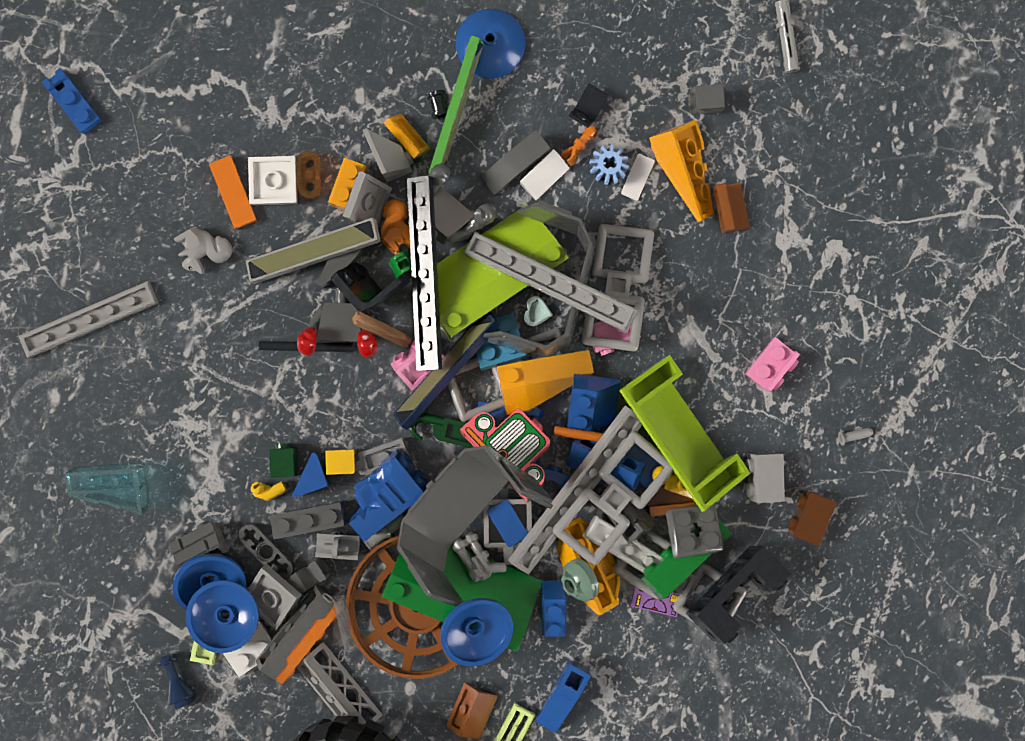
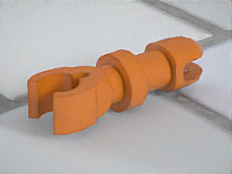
(579, 145)

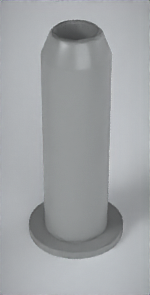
(854, 435)

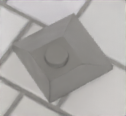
(389, 156)

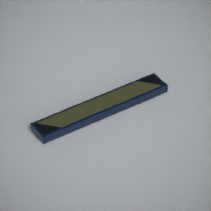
(451, 365)

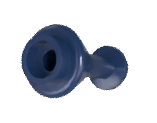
(179, 692)

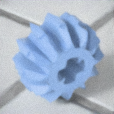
(608, 156)

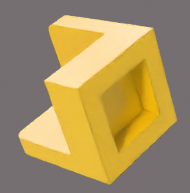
(340, 461)

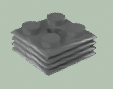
(686, 543)

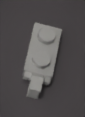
(371, 458)

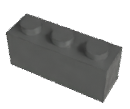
(308, 519)

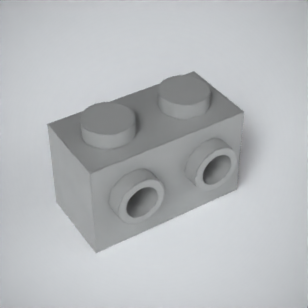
(765, 477)

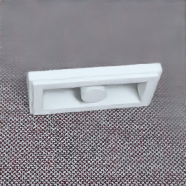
(544, 175)

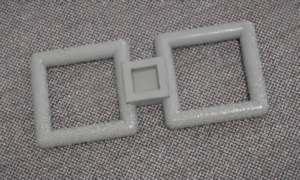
(619, 285)
(465, 415)
(613, 498)
(686, 587)

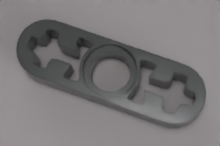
(259, 533)

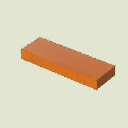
(233, 192)

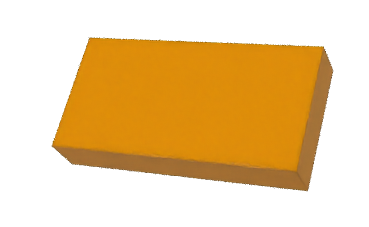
(407, 135)

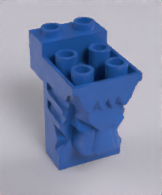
(386, 493)

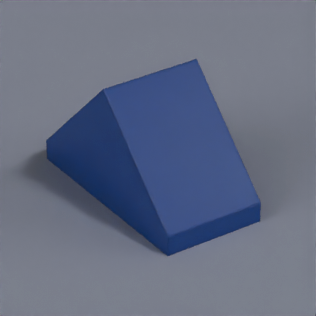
(313, 476)

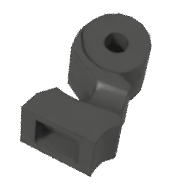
(309, 575)

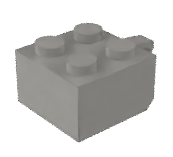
(492, 536)

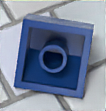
(592, 402)

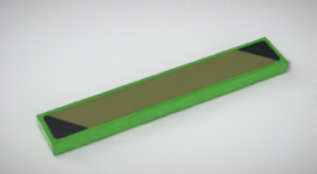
(457, 101)

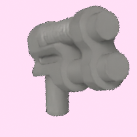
(478, 566)

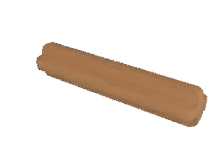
(381, 329)

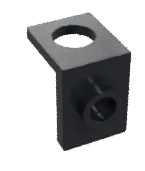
(589, 105)

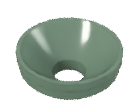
(579, 580)

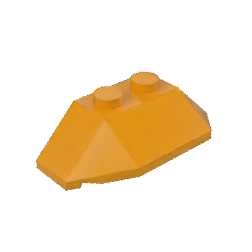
(607, 580)

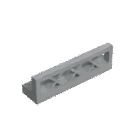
(330, 691)

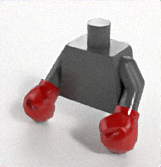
(335, 324)

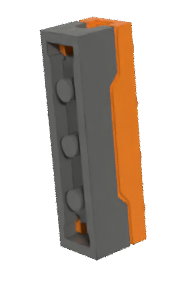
(297, 636)

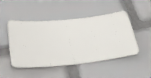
(637, 177)

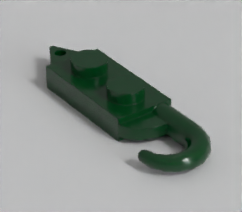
(443, 429)

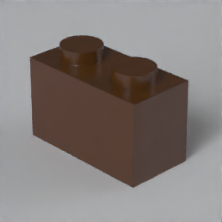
(811, 517)

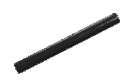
(292, 346)

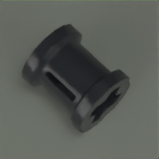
(438, 104)

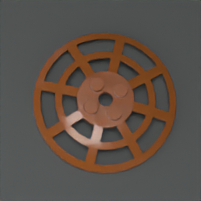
(403, 617)

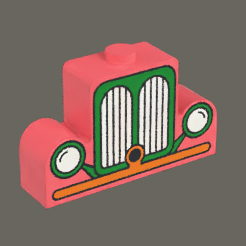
(515, 439)

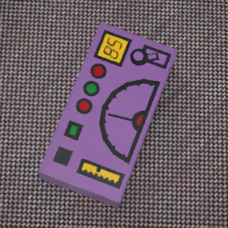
(644, 601)

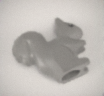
(201, 243)

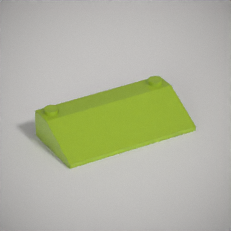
(473, 288)
(681, 435)

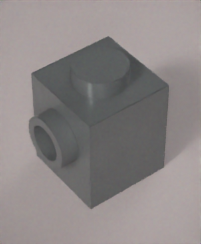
(707, 99)

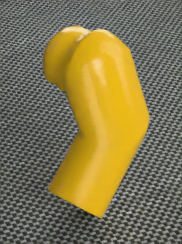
(267, 492)

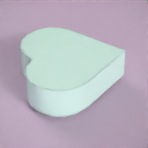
(536, 312)

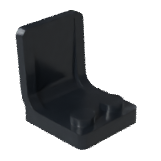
(363, 290)

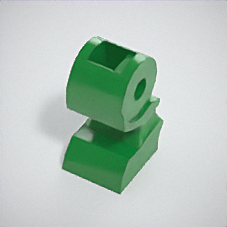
(401, 263)

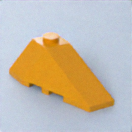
(681, 159)
(537, 380)

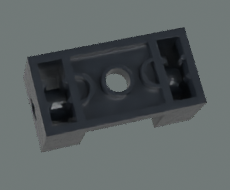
(753, 564)

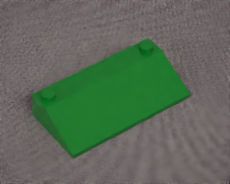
(510, 588)

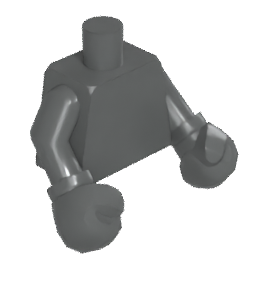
(452, 218)

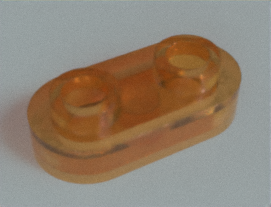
(309, 175)

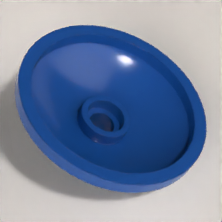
(502, 54)
(193, 574)
(208, 624)
(477, 642)

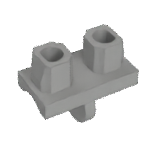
(337, 546)

